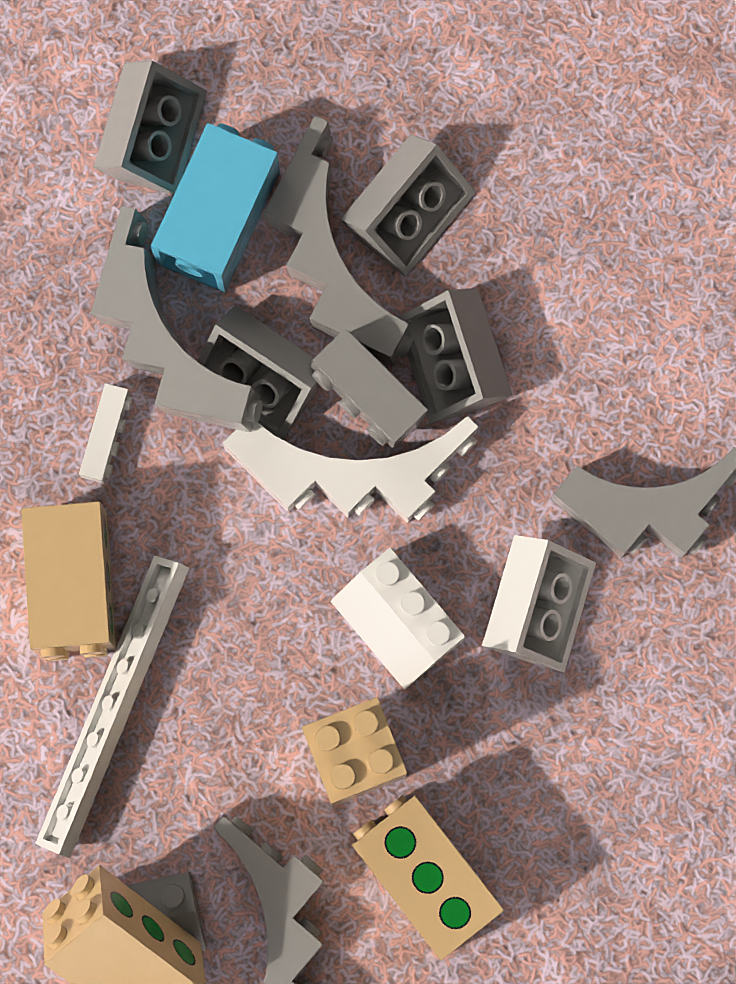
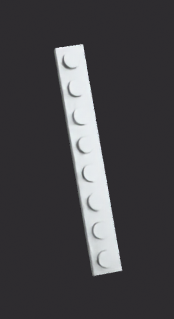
(112, 706)

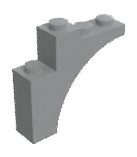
(669, 512)

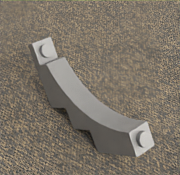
(302, 211)
(131, 301)

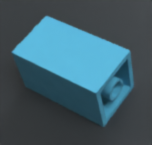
(216, 206)

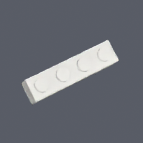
(104, 433)

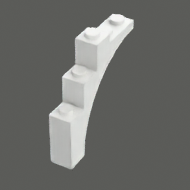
(399, 480)

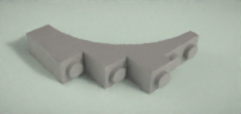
(282, 896)

